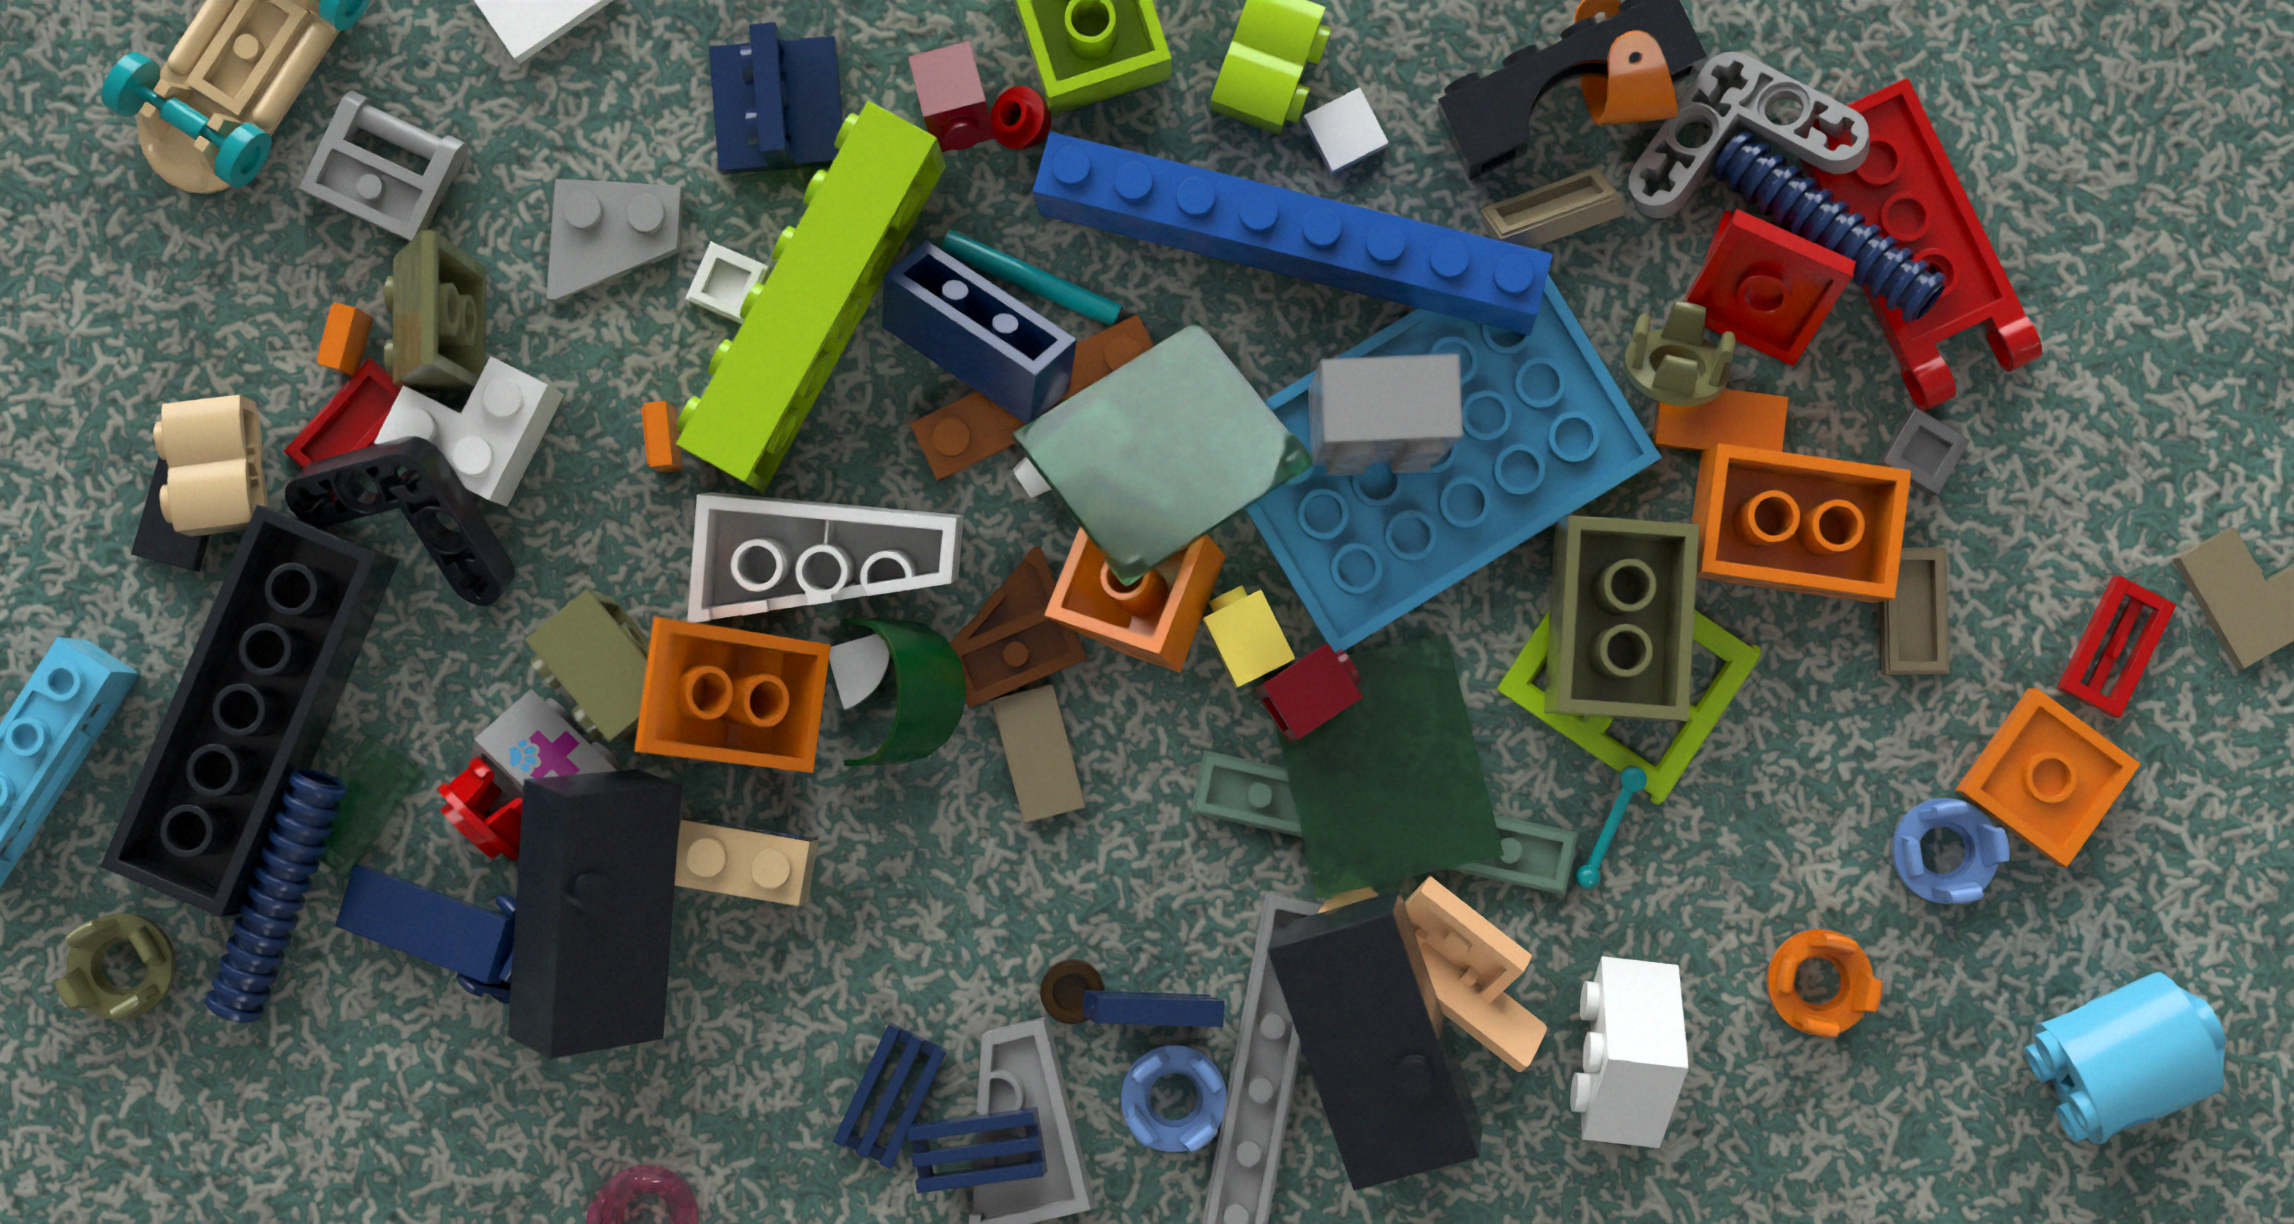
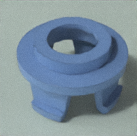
(1983, 851)
(1173, 1135)

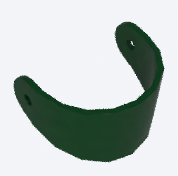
(928, 690)

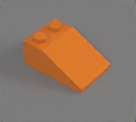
(732, 696)

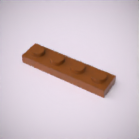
(979, 428)

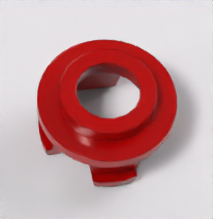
(470, 798)

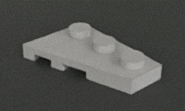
(1018, 1073)

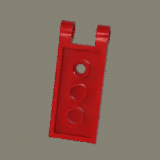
(1921, 203)

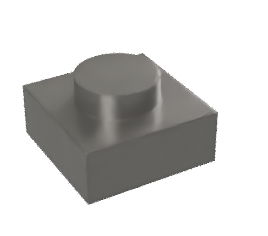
(1925, 449)

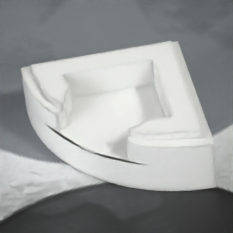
(859, 668)

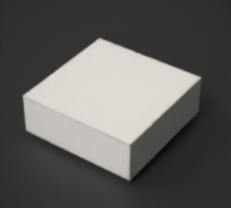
(1345, 131)
(725, 281)

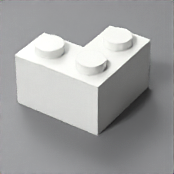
(491, 437)
(1632, 1054)

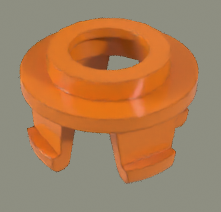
(1857, 992)

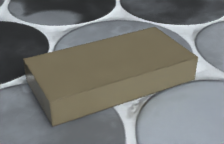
(1553, 210)
(1916, 621)
(1038, 753)

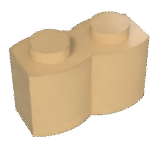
(212, 464)

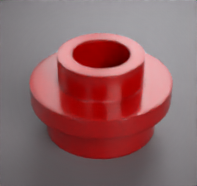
(1033, 122)

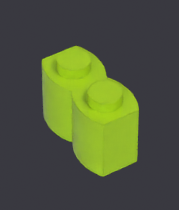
(1267, 62)

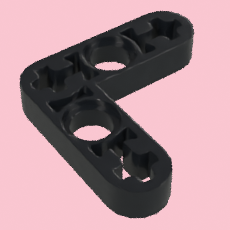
(468, 559)

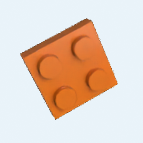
(2047, 777)

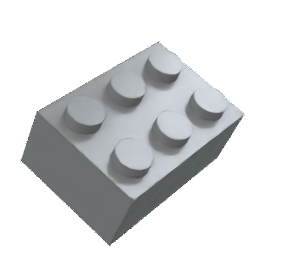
(1384, 412)

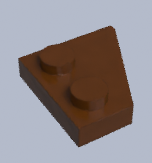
(1011, 637)

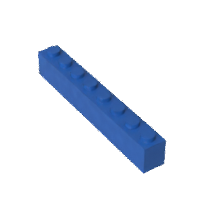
(1291, 233)

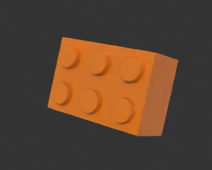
(1800, 523)

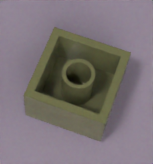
(598, 660)

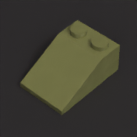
(436, 317)

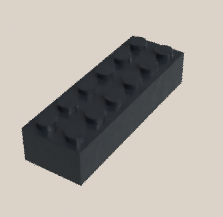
(249, 709)

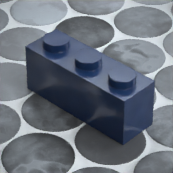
(978, 332)

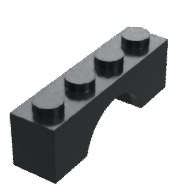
(1492, 113)

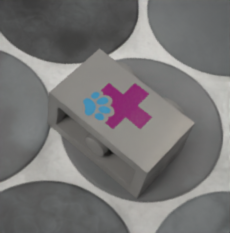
(537, 742)

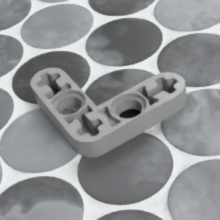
(1746, 110)

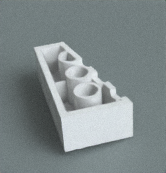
(808, 553)

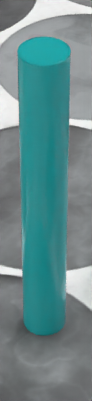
(1031, 278)

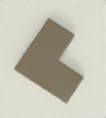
(2242, 607)

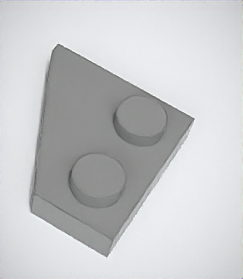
(608, 230)

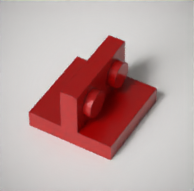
(1767, 285)

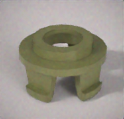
(1689, 366)
(85, 981)

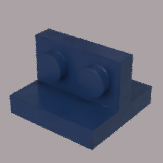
(775, 101)

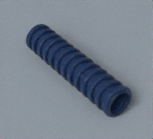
(1828, 224)
(275, 896)

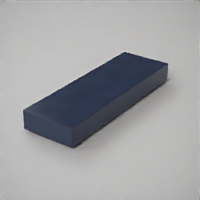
(426, 924)

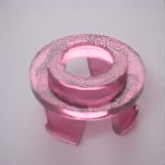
(638, 1179)

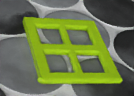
(1590, 731)

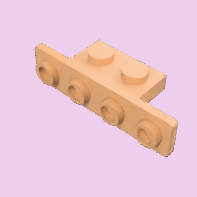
(1469, 970)

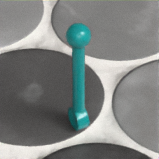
(1632, 780)

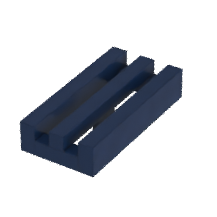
(1153, 1008)
(866, 1145)
(924, 1158)

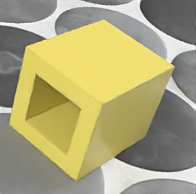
(1246, 635)

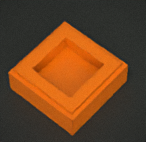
(344, 339)
(661, 436)

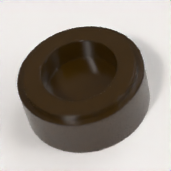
(1064, 989)

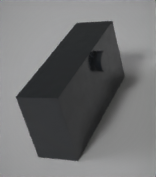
(593, 911)
(1376, 1040)

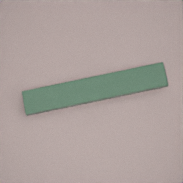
(1262, 798)

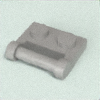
(377, 187)

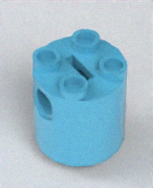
(2129, 1057)

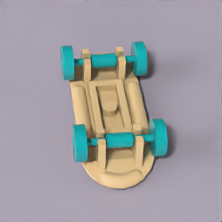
(225, 86)

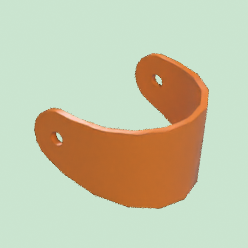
(1633, 90)

